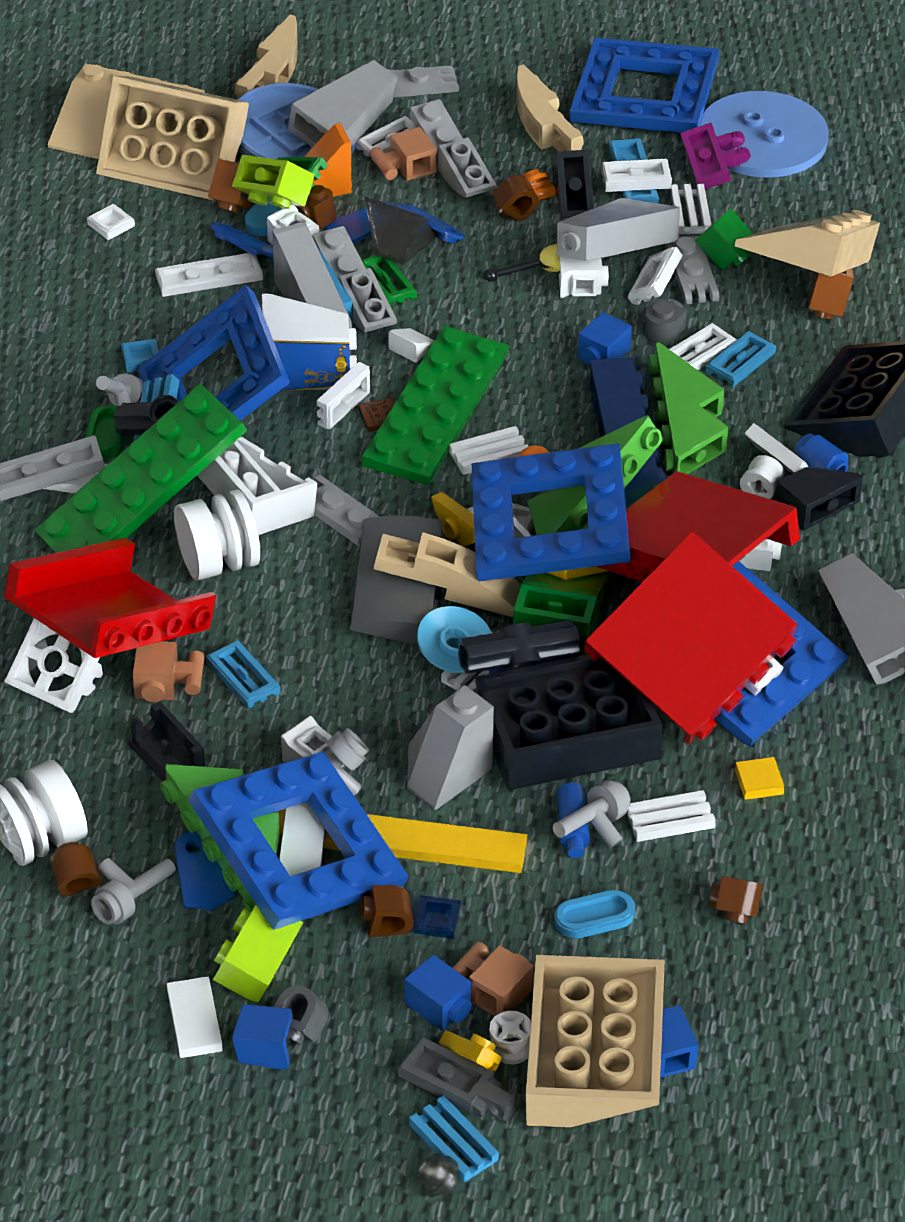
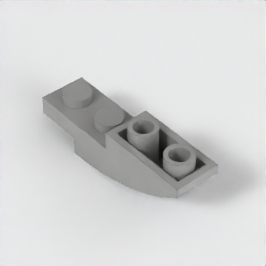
(456, 156)
(369, 302)

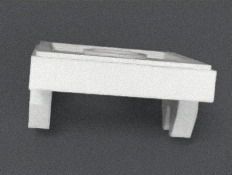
(33, 653)

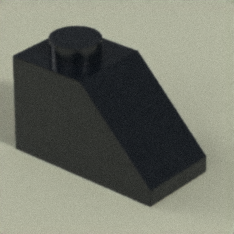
(572, 182)
(819, 493)

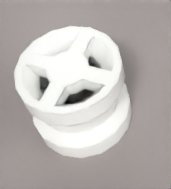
(762, 476)
(508, 1027)

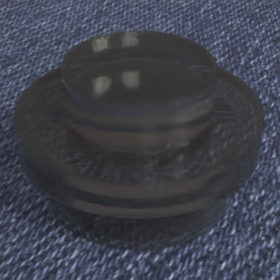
(437, 1175)

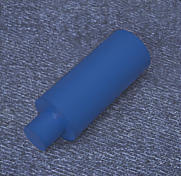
(570, 799)

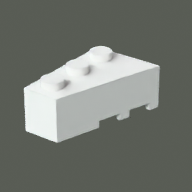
(271, 489)

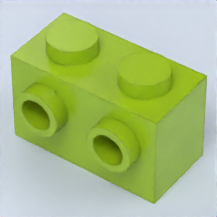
(273, 181)
(255, 954)

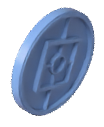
(268, 121)
(777, 129)

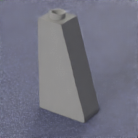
(350, 100)
(617, 229)
(301, 270)
(871, 613)

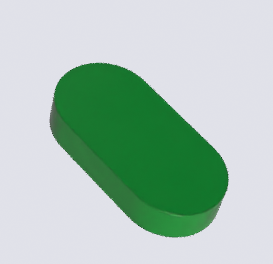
(103, 427)

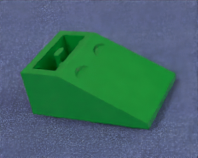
(552, 600)

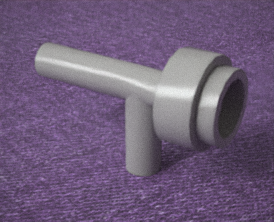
(122, 388)
(347, 750)
(605, 805)
(115, 899)

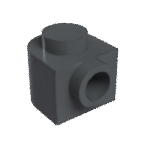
(665, 320)
(308, 1013)

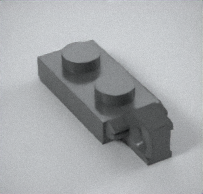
(457, 1079)

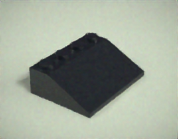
(858, 400)
(567, 721)

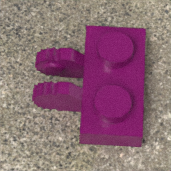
(706, 155)

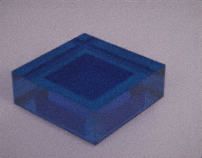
(437, 916)

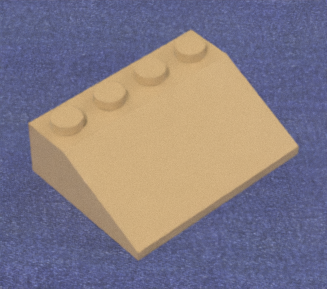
(85, 110)
(168, 135)
(819, 244)
(593, 1039)

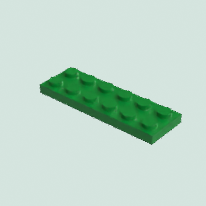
(435, 405)
(144, 474)

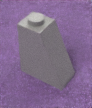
(451, 748)

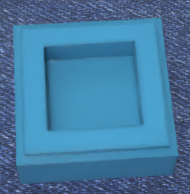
(138, 353)

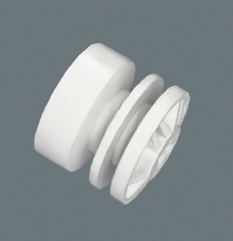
(224, 532)
(40, 811)

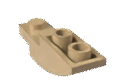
(276, 59)
(540, 114)
(447, 566)

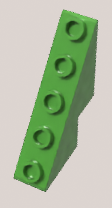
(688, 410)
(567, 507)
(178, 788)

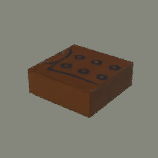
(375, 412)

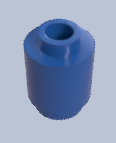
(821, 453)

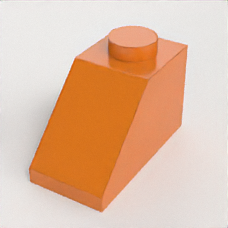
(336, 151)

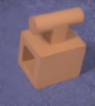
(409, 153)
(159, 670)
(497, 982)

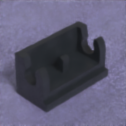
(165, 742)

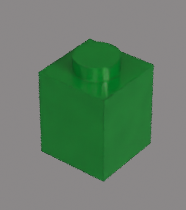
(720, 240)

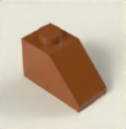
(222, 190)
(830, 294)

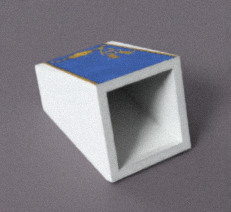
(310, 342)

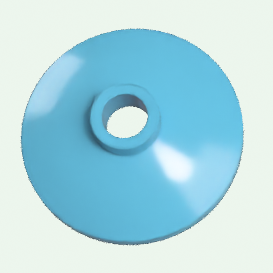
(445, 628)

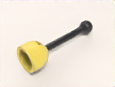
(547, 260)

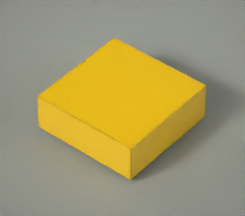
(759, 778)

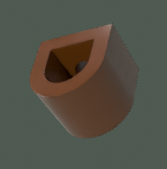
(515, 198)
(319, 206)
(75, 869)
(736, 898)
(386, 911)

